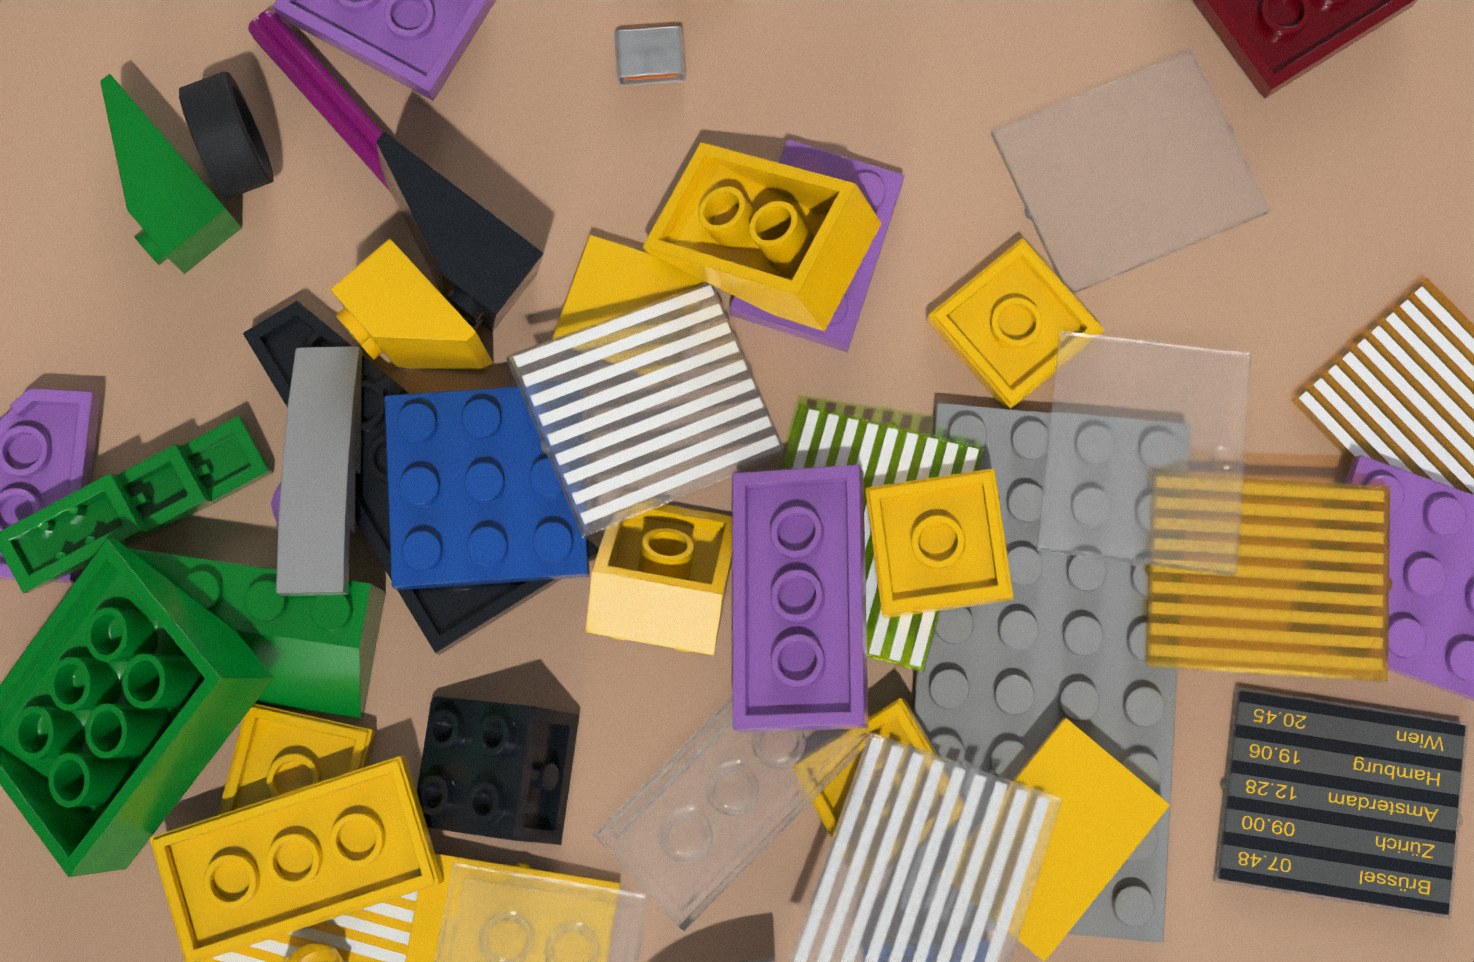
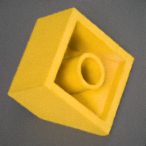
(405, 317)
(663, 579)

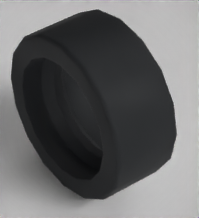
(225, 135)

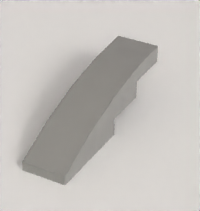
(319, 472)

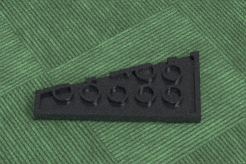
(442, 613)

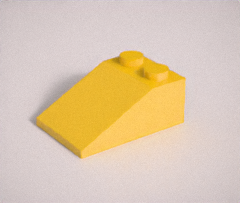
(766, 233)

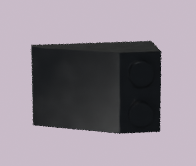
(469, 251)

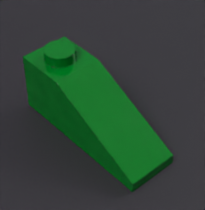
(160, 190)

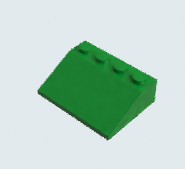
(119, 710)

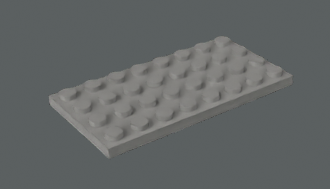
(1054, 653)

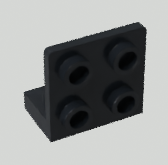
(497, 769)

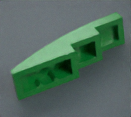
(132, 503)

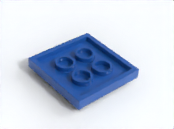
(474, 493)

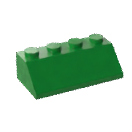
(310, 644)

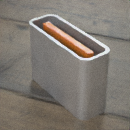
(649, 56)

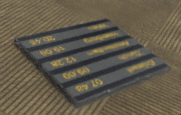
(1341, 802)

